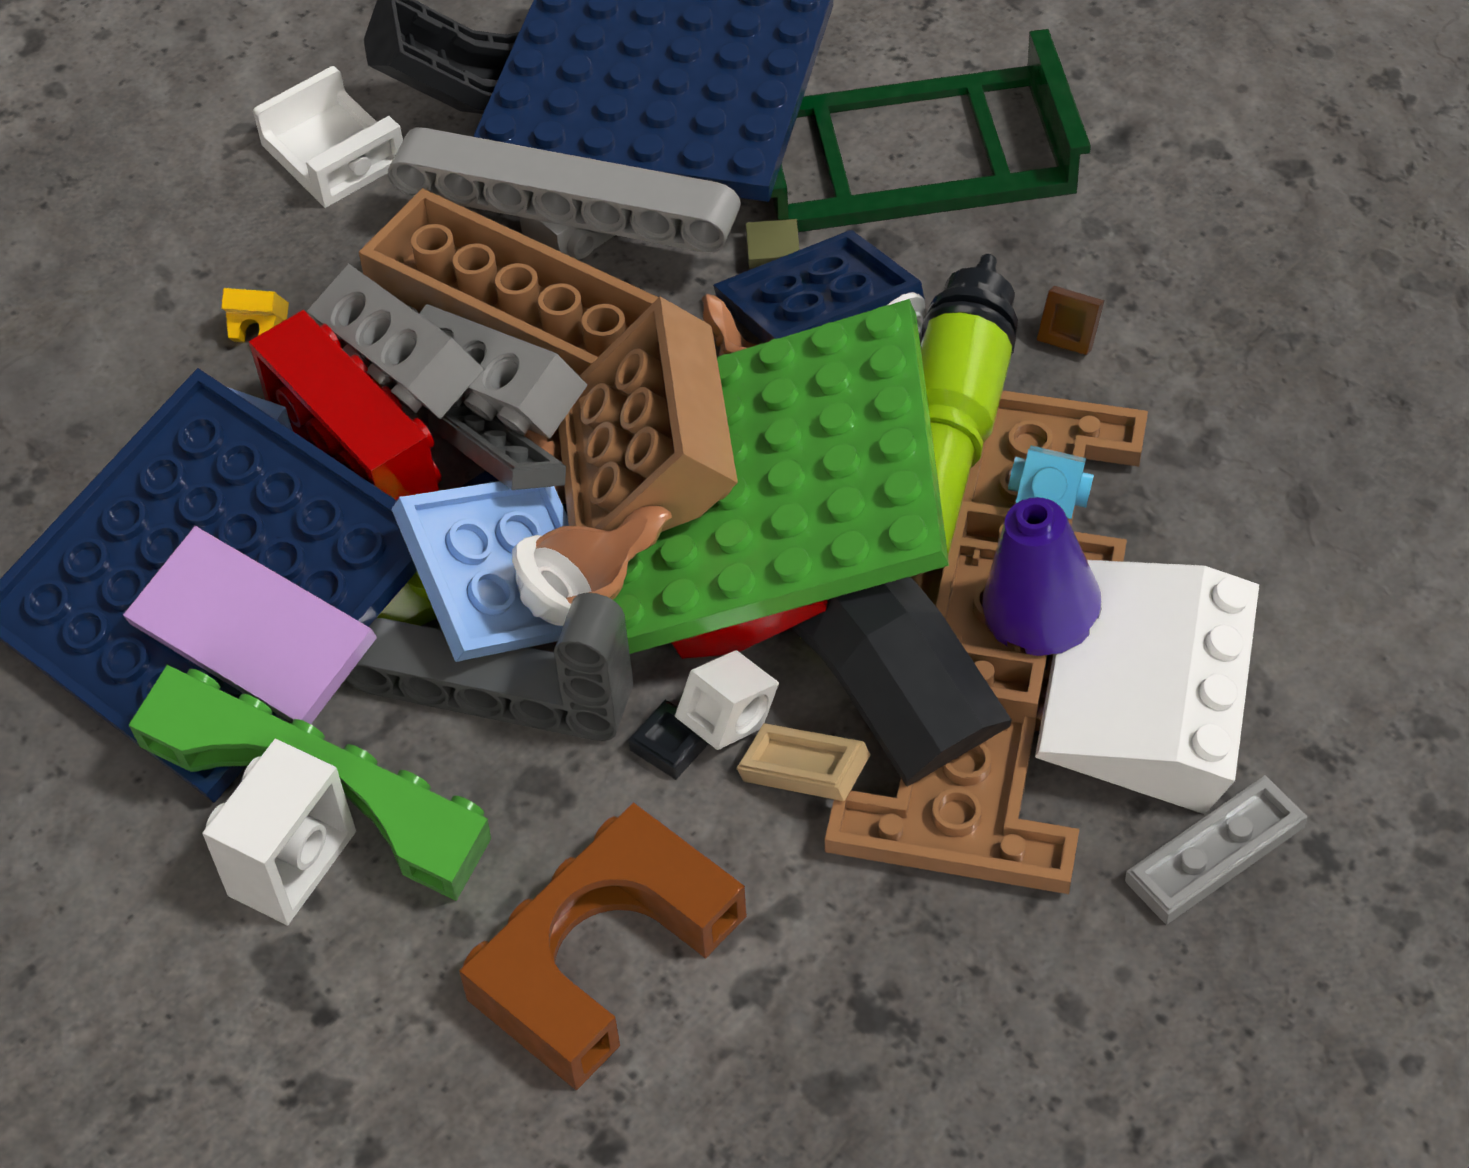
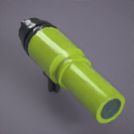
(965, 367)

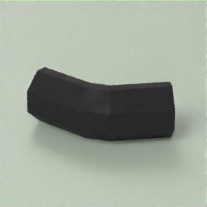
(436, 53)
(906, 675)

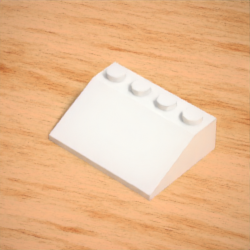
(1156, 683)

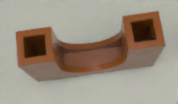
(627, 867)

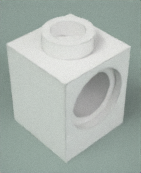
(726, 699)

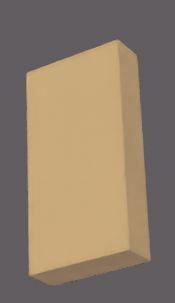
(803, 761)

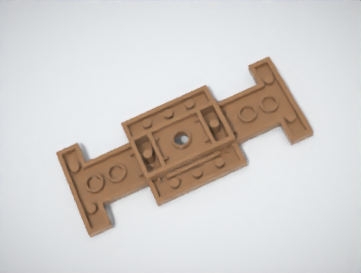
(970, 809)

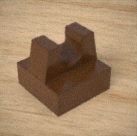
(1070, 320)

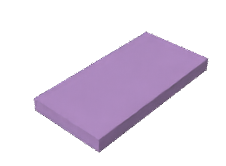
(250, 626)

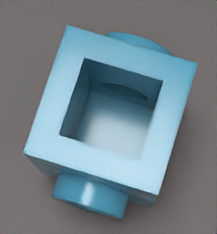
(1052, 477)

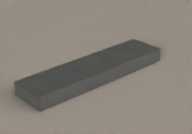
(499, 449)

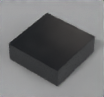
(666, 741)

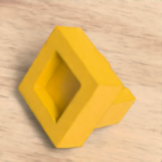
(249, 307)

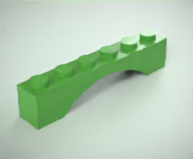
(206, 728)

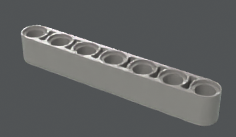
(566, 189)

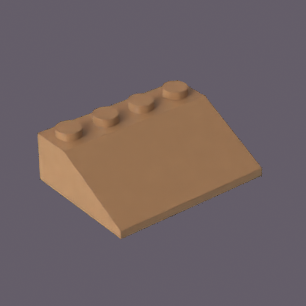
(649, 425)

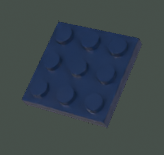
(815, 287)

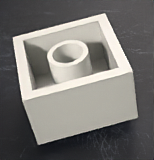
(279, 831)

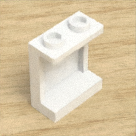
(326, 137)

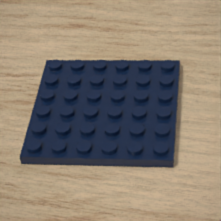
(662, 84)
(209, 466)

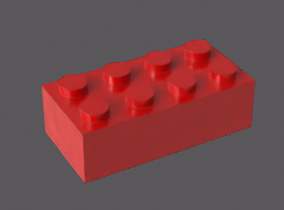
(342, 408)

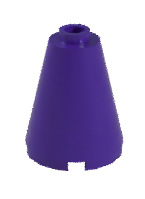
(1040, 582)

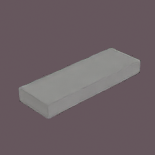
(1215, 849)

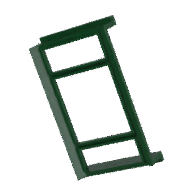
(1056, 111)

